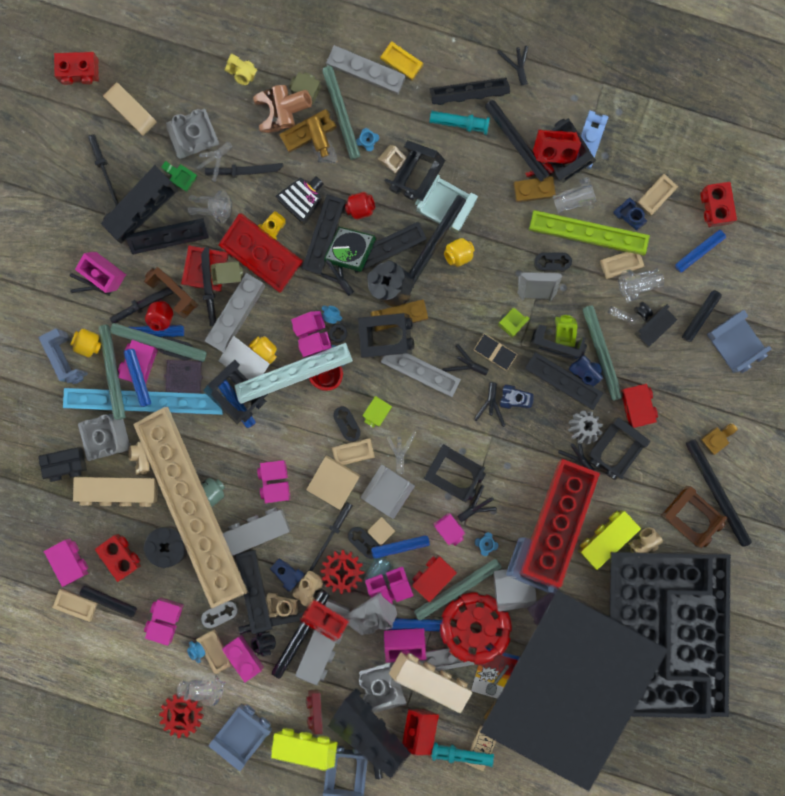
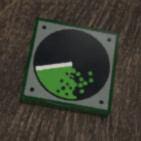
(350, 248)

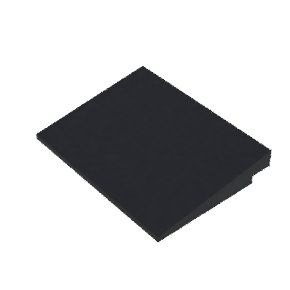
(685, 608)
(573, 690)

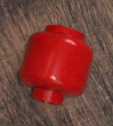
(360, 205)
(159, 315)

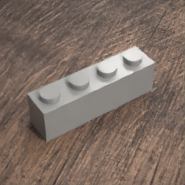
(235, 312)
(256, 531)
(319, 651)

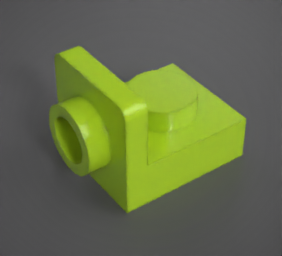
(566, 330)

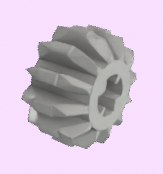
(578, 424)

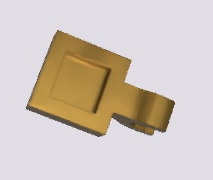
(716, 439)

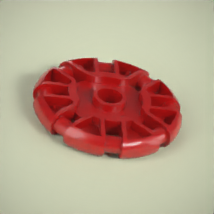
(469, 639)

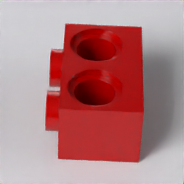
(561, 145)
(724, 204)
(114, 561)
(324, 620)

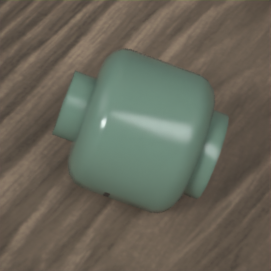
(213, 490)

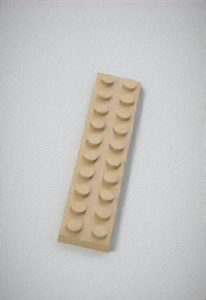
(190, 508)

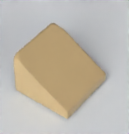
(392, 158)
(381, 531)

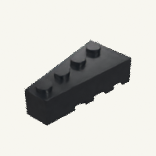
(139, 204)
(368, 734)

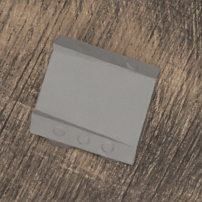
(191, 133)
(538, 285)
(103, 436)
(387, 491)
(512, 593)
(372, 615)
(381, 688)

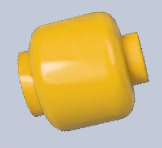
(459, 252)
(85, 343)
(264, 348)

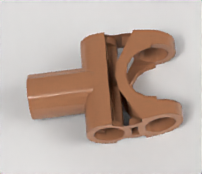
(282, 107)

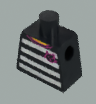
(301, 198)

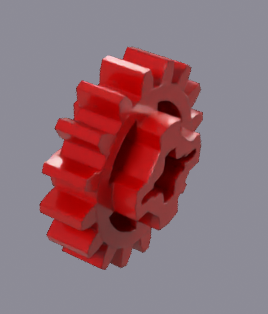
(332, 571)
(186, 721)

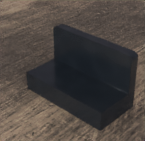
(656, 326)

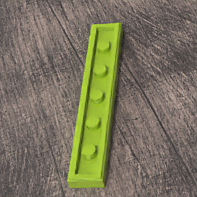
(589, 232)

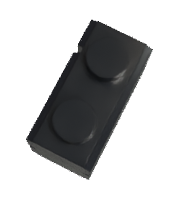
(62, 463)

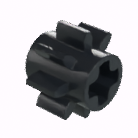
(263, 643)

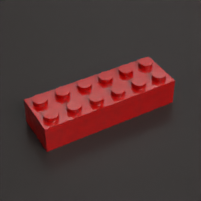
(559, 524)

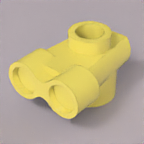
(243, 70)

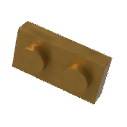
(534, 189)

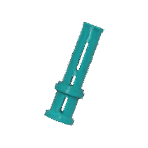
(468, 122)
(451, 754)

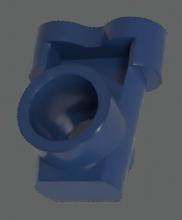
(628, 212)
(588, 371)
(512, 398)
(290, 577)

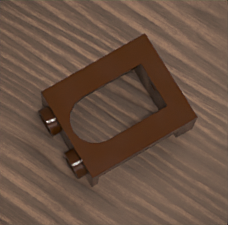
(185, 305)
(716, 520)

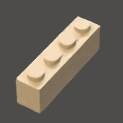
(121, 490)
(430, 682)

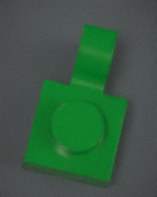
(181, 176)

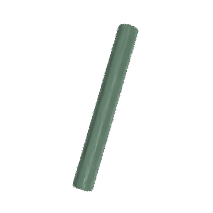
(341, 112)
(158, 342)
(602, 352)
(111, 372)
(457, 589)

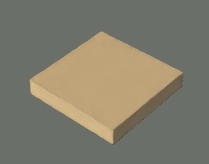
(333, 482)

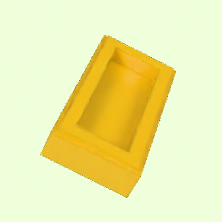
(401, 60)

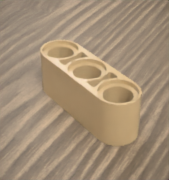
(129, 109)

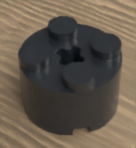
(390, 283)
(155, 546)

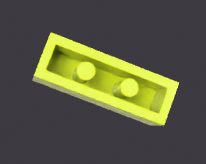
(608, 538)
(304, 749)

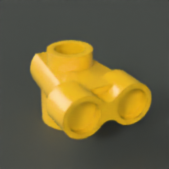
(268, 226)

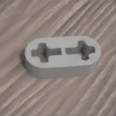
(222, 618)

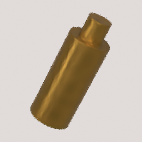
(318, 136)

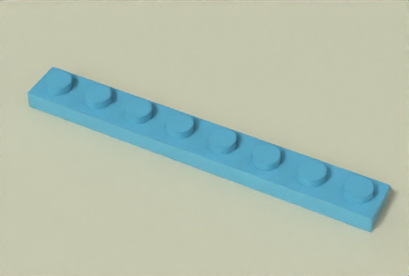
(176, 402)

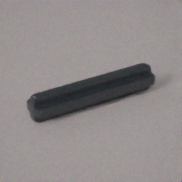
(701, 316)
(108, 601)

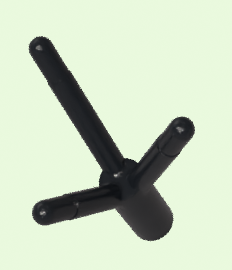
(521, 62)
(340, 278)
(91, 286)
(469, 364)
(491, 401)
(580, 456)
(477, 509)

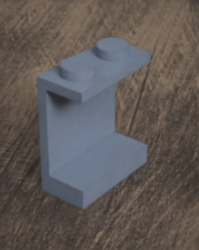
(738, 343)

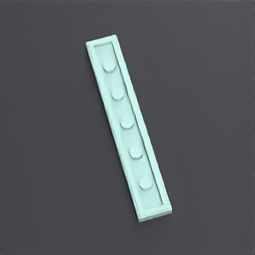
(293, 373)

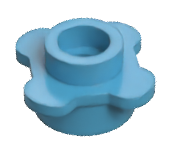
(369, 145)
(331, 314)
(492, 545)
(196, 651)

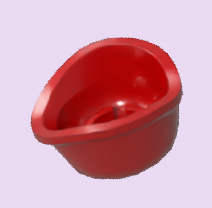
(328, 380)

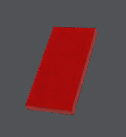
(260, 252)

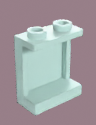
(439, 201)

